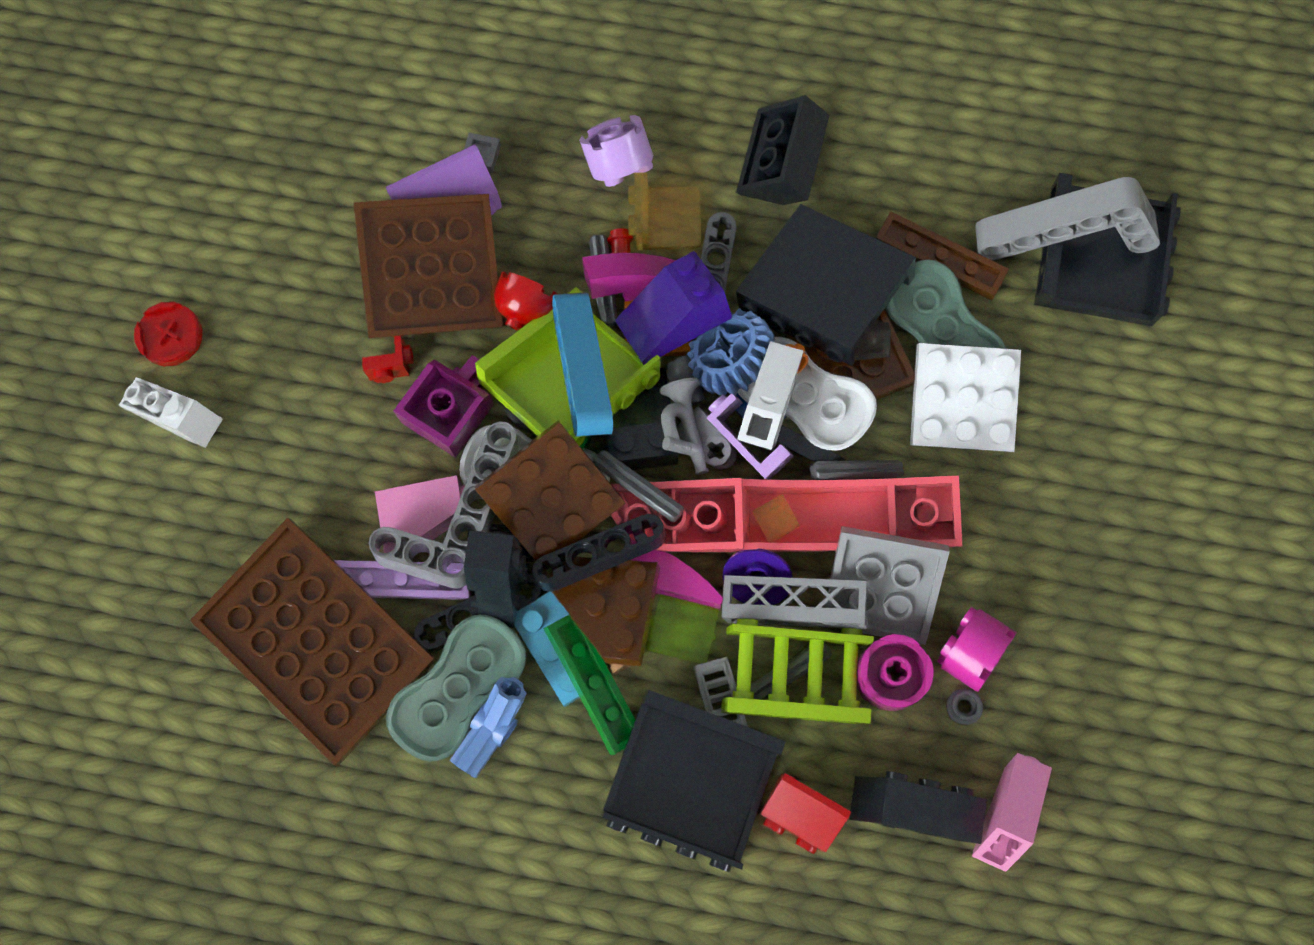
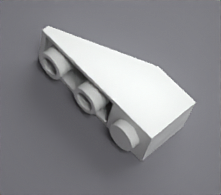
(770, 396)
(171, 411)

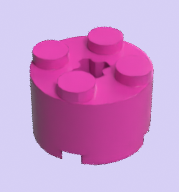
(977, 649)
(908, 660)

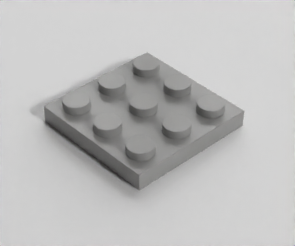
(900, 579)

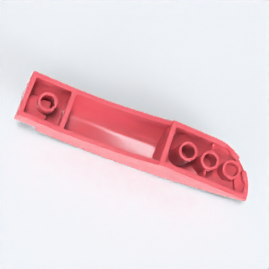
(722, 520)

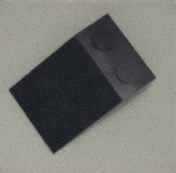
(639, 431)

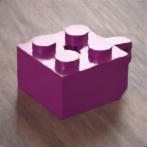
(447, 388)

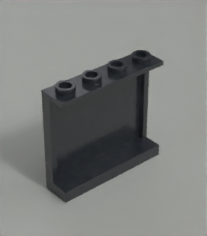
(1103, 276)
(824, 283)
(691, 780)

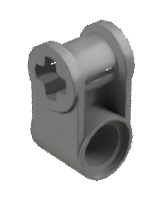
(710, 439)

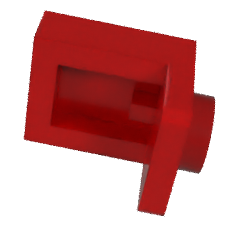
(389, 366)

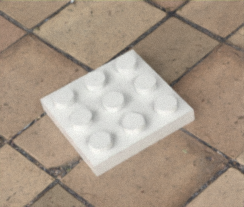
(965, 397)

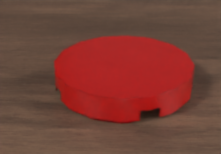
(168, 334)

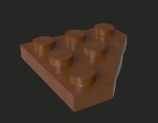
(613, 608)

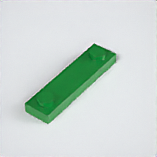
(593, 683)

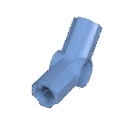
(490, 726)

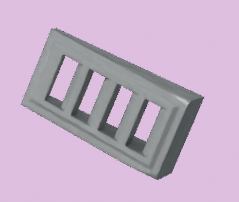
(709, 668)

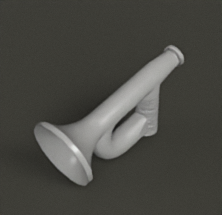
(681, 394)

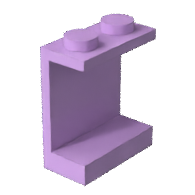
(721, 410)

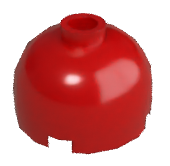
(521, 300)

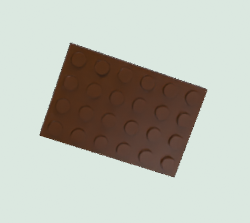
(312, 641)

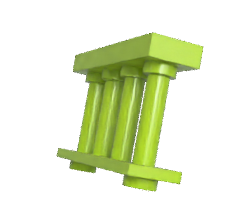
(778, 702)

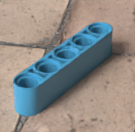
(582, 365)

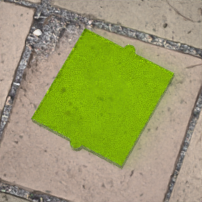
(682, 629)

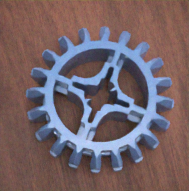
(730, 353)

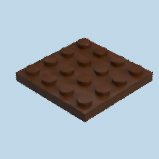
(427, 265)

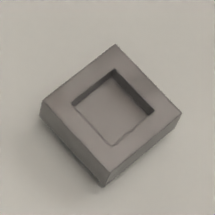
(488, 148)

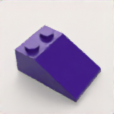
(674, 309)

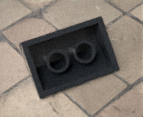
(783, 151)

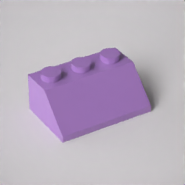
(453, 176)

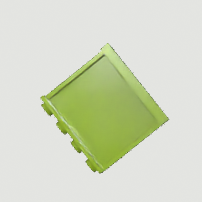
(530, 380)

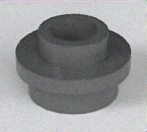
(972, 699)

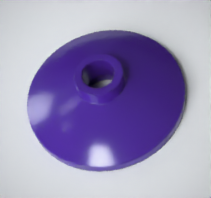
(748, 564)

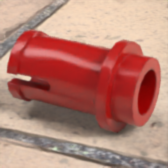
(620, 240)

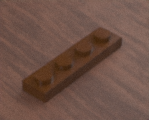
(969, 267)

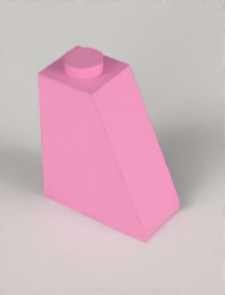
(419, 507)
(1013, 812)

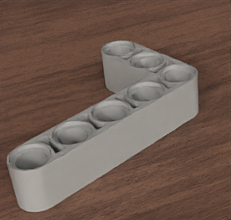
(1082, 212)
(464, 519)

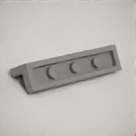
(794, 615)

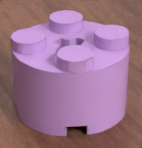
(617, 150)

